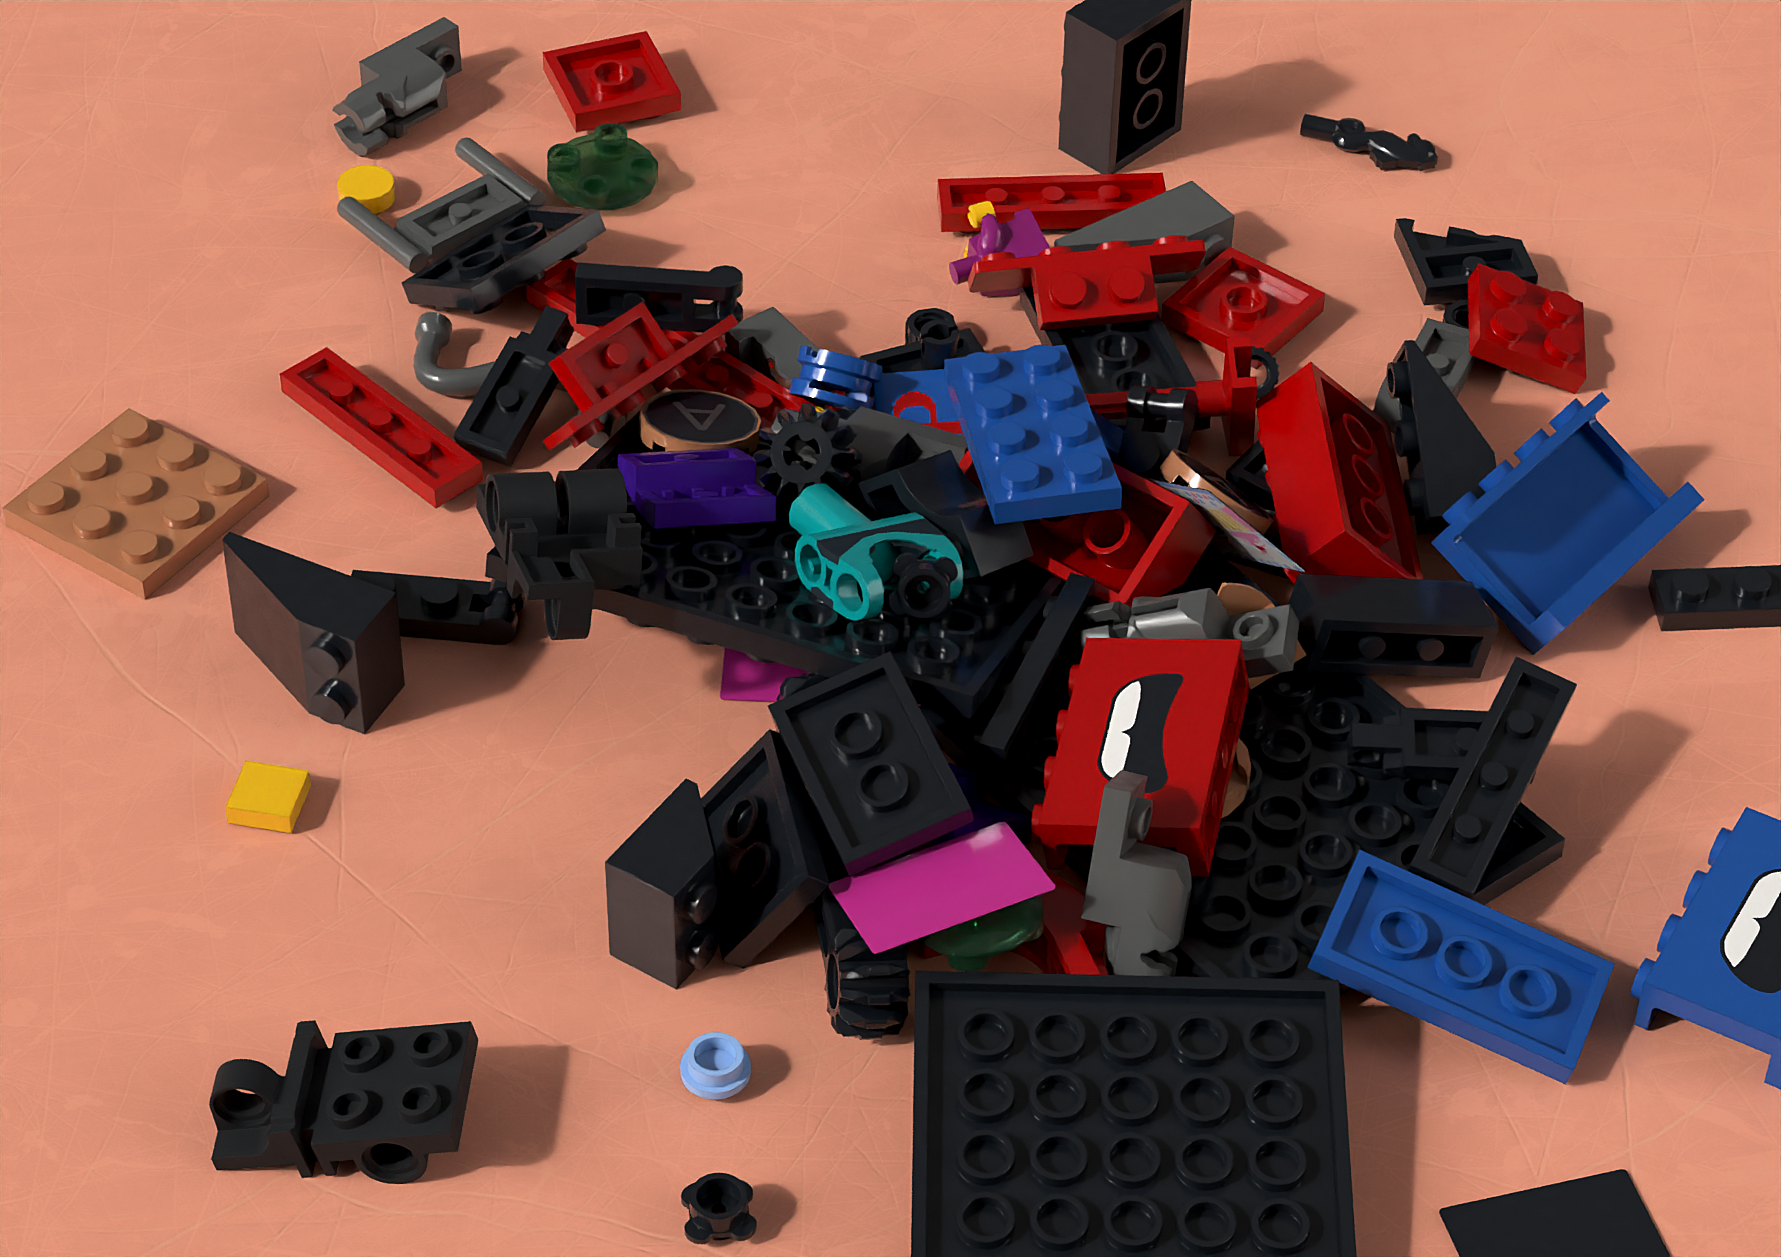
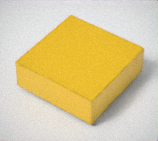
(268, 796)

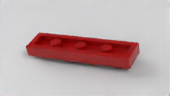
(1053, 200)
(381, 427)

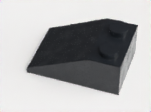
(317, 631)

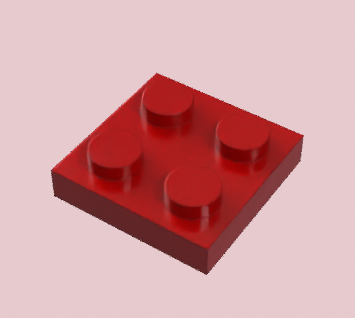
(611, 81)
(1240, 300)
(1526, 328)

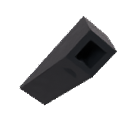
(1437, 438)

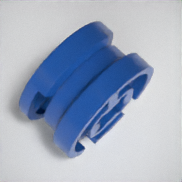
(836, 373)

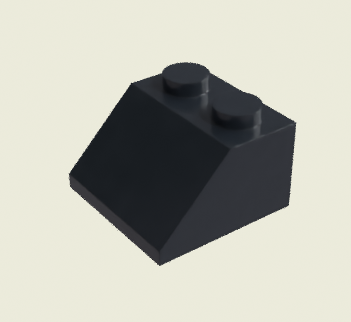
(665, 891)

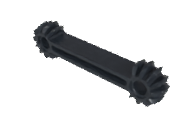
(862, 988)

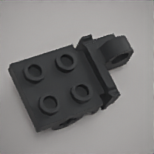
(563, 540)
(367, 1099)

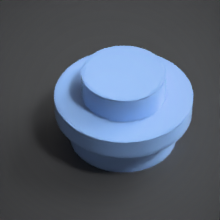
(715, 1066)

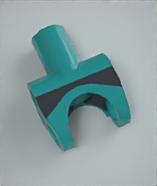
(851, 558)

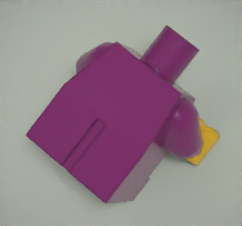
(1017, 236)

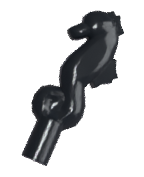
(1384, 147)

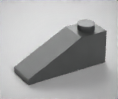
(1179, 211)

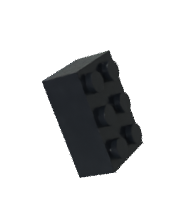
(1122, 79)

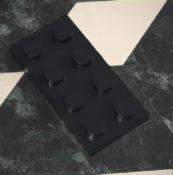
(1119, 356)

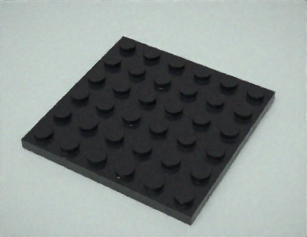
(1129, 1117)

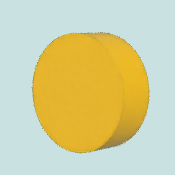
(369, 185)

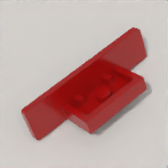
(1091, 285)
(618, 362)

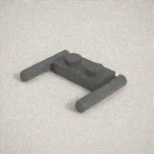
(451, 219)

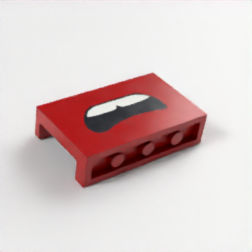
(1152, 712)

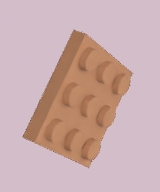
(136, 503)

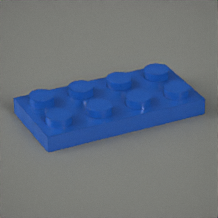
(1031, 434)
(1462, 966)

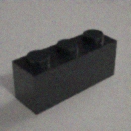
(1392, 626)

